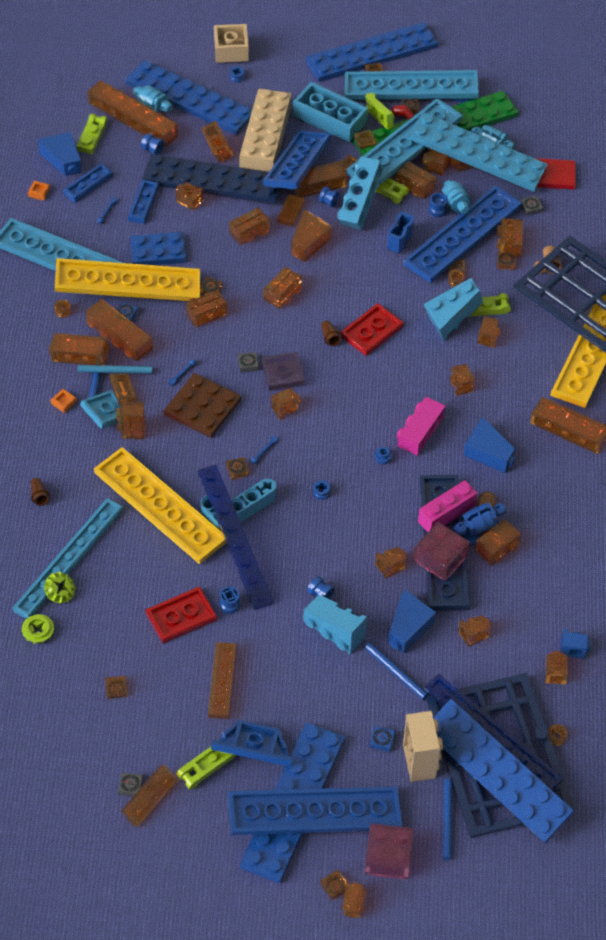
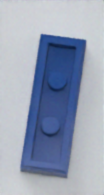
(87, 182)
(143, 201)

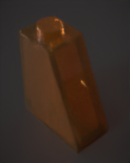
(310, 236)

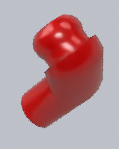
(402, 110)

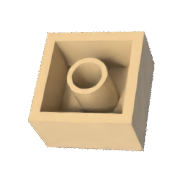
(231, 43)

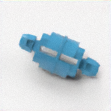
(153, 98)
(494, 134)
(456, 196)

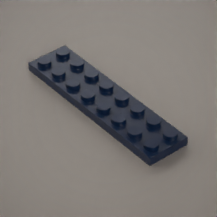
(212, 177)
(454, 591)

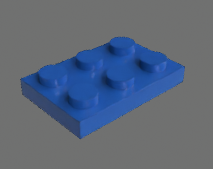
(158, 248)

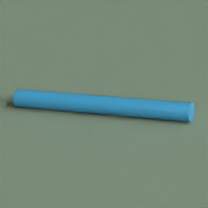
(115, 369)

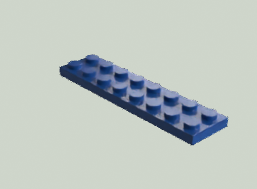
(372, 50)
(192, 97)
(462, 234)
(310, 767)
(501, 772)
(312, 810)

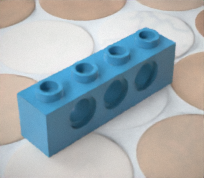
(356, 218)

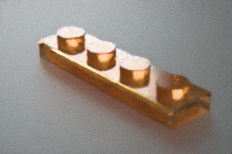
(222, 680)

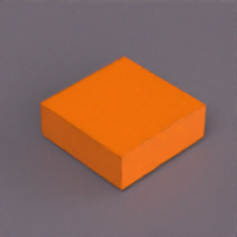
(39, 190)
(63, 400)

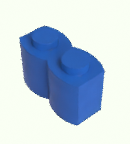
(400, 232)

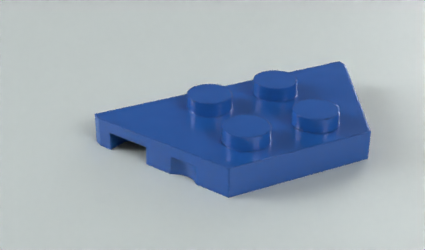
(254, 742)

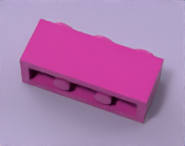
(420, 425)
(448, 506)

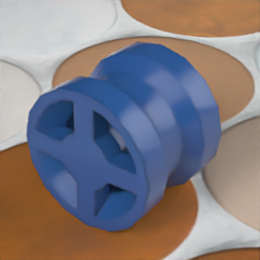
(329, 196)

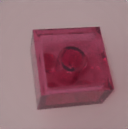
(441, 551)
(389, 851)

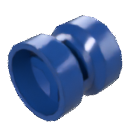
(153, 144)
(438, 205)
(319, 587)
(229, 600)

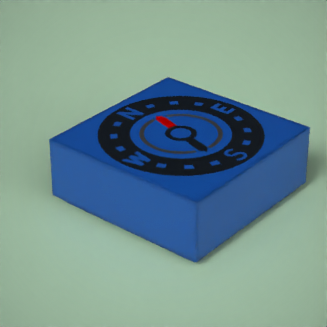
(127, 310)
(382, 738)

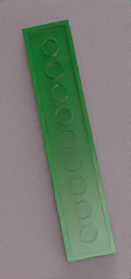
(475, 113)

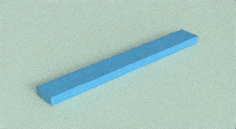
(69, 556)

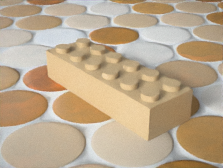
(265, 130)

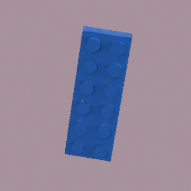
(297, 160)

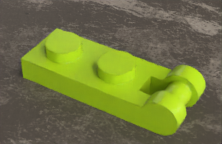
(379, 111)
(91, 134)
(387, 189)
(489, 306)
(204, 766)

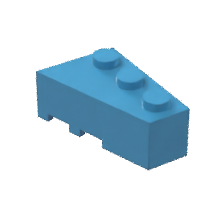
(453, 306)
(335, 623)

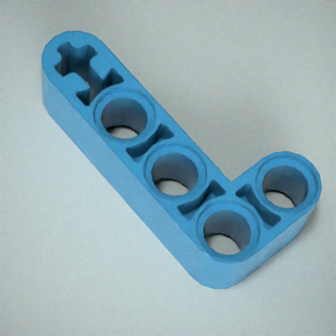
(246, 503)

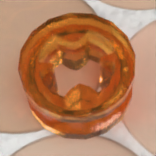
(455, 274)
(62, 304)
(561, 731)

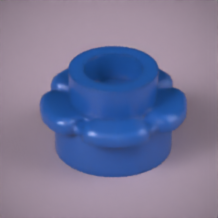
(383, 459)

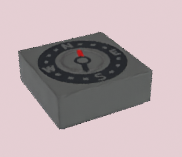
(531, 205)
(248, 362)
(130, 784)

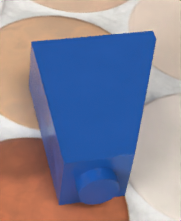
(61, 153)
(489, 447)
(410, 622)

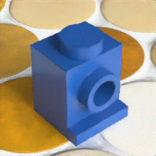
(574, 644)

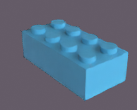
(330, 111)

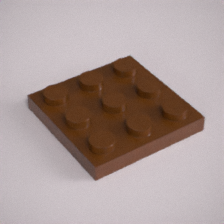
(202, 405)

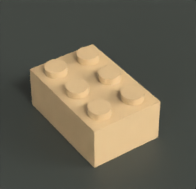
(422, 746)

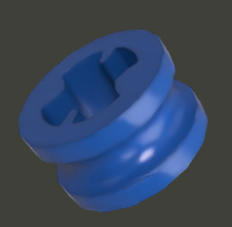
(236, 70)
(321, 484)

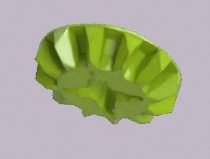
(51, 588)
(37, 621)

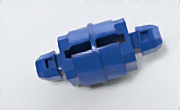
(480, 519)

